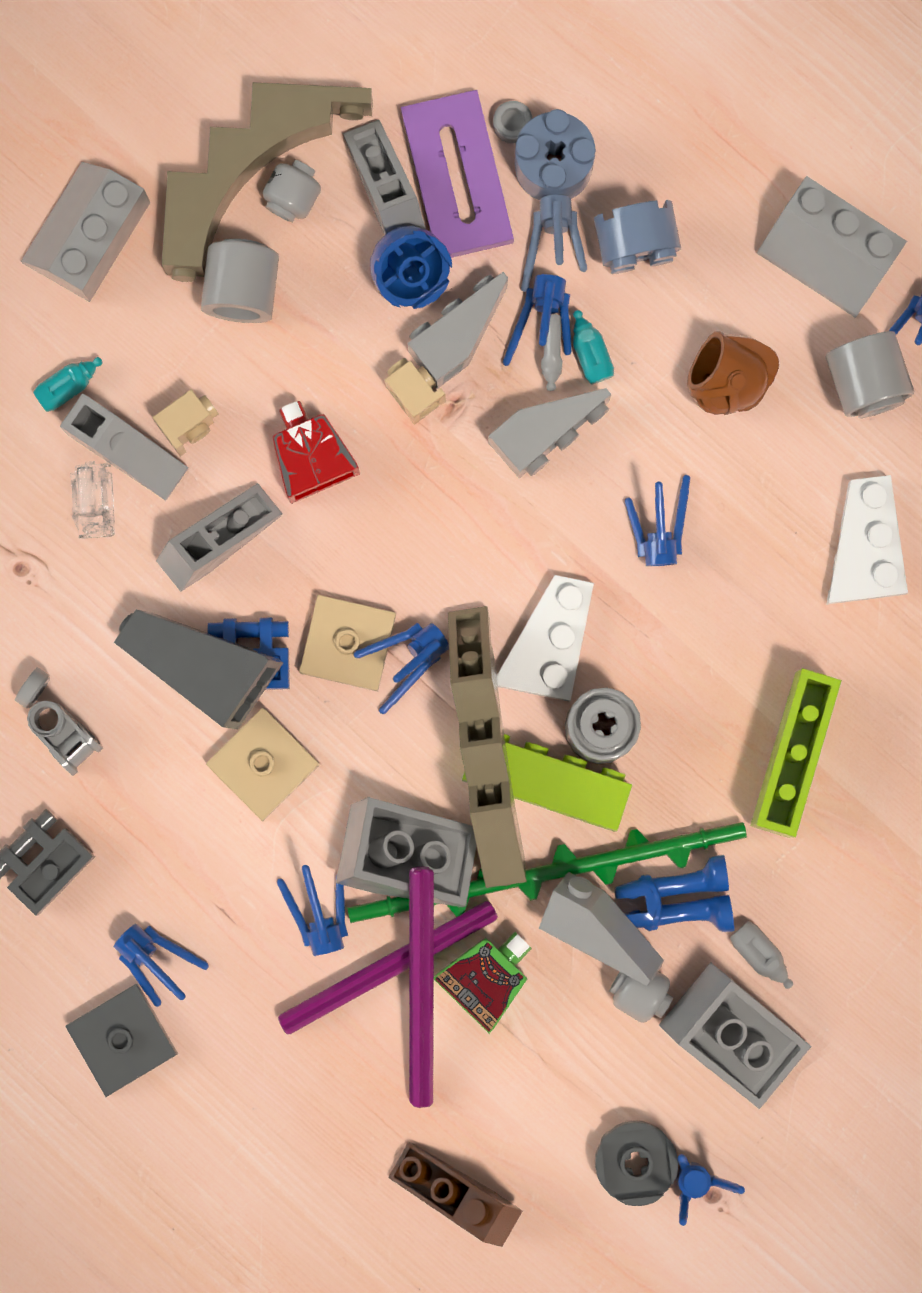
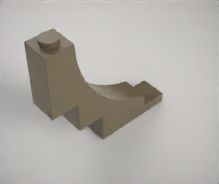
(279, 121)
(484, 747)

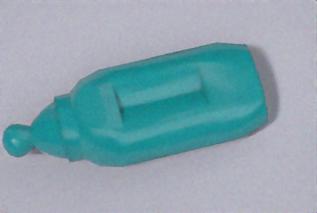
(591, 351)
(65, 384)

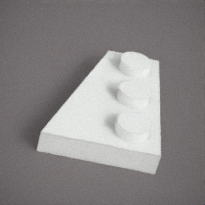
(869, 545)
(550, 643)

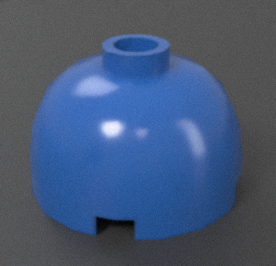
(410, 267)

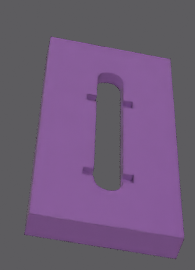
(466, 118)

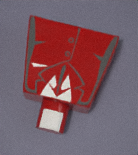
(310, 454)

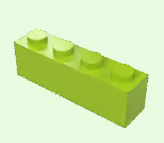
(795, 753)
(566, 785)

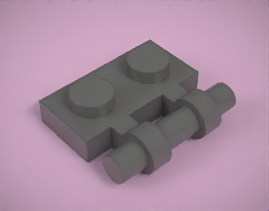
(51, 870)

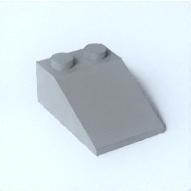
(391, 839)
(734, 1036)

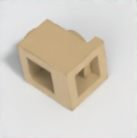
(413, 390)
(186, 420)

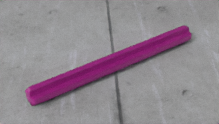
(383, 970)
(421, 986)

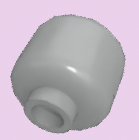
(291, 191)
(641, 1000)

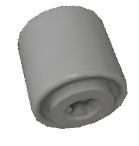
(240, 281)
(870, 375)
(592, 744)

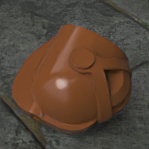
(731, 373)

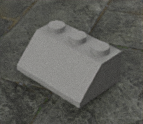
(87, 229)
(831, 246)

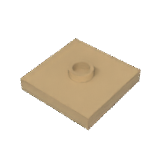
(339, 631)
(262, 764)

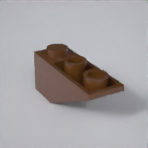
(456, 1195)

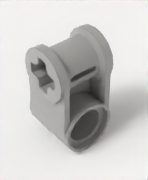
(64, 737)

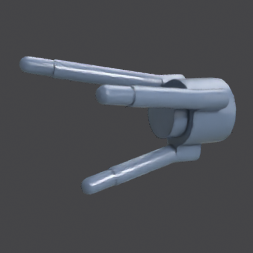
(555, 217)

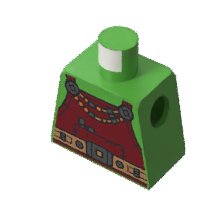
(486, 979)

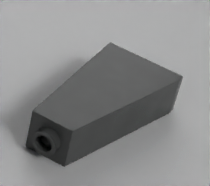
(201, 667)

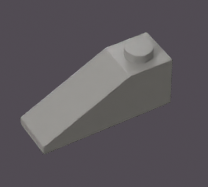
(383, 177)
(217, 537)
(597, 926)

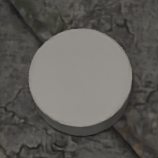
(510, 120)
(32, 688)

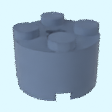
(554, 134)
(638, 235)

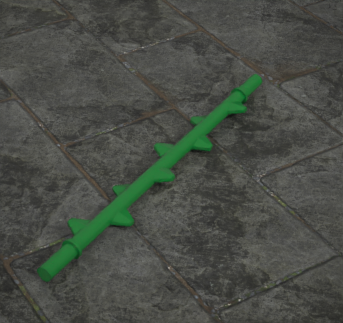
(564, 861)

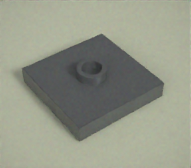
(121, 1040)

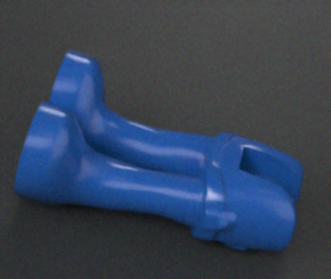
(709, 879)

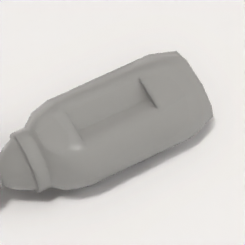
(552, 362)
(761, 953)

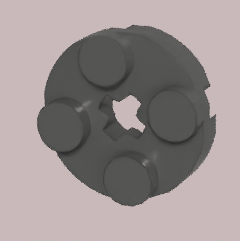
(654, 1178)

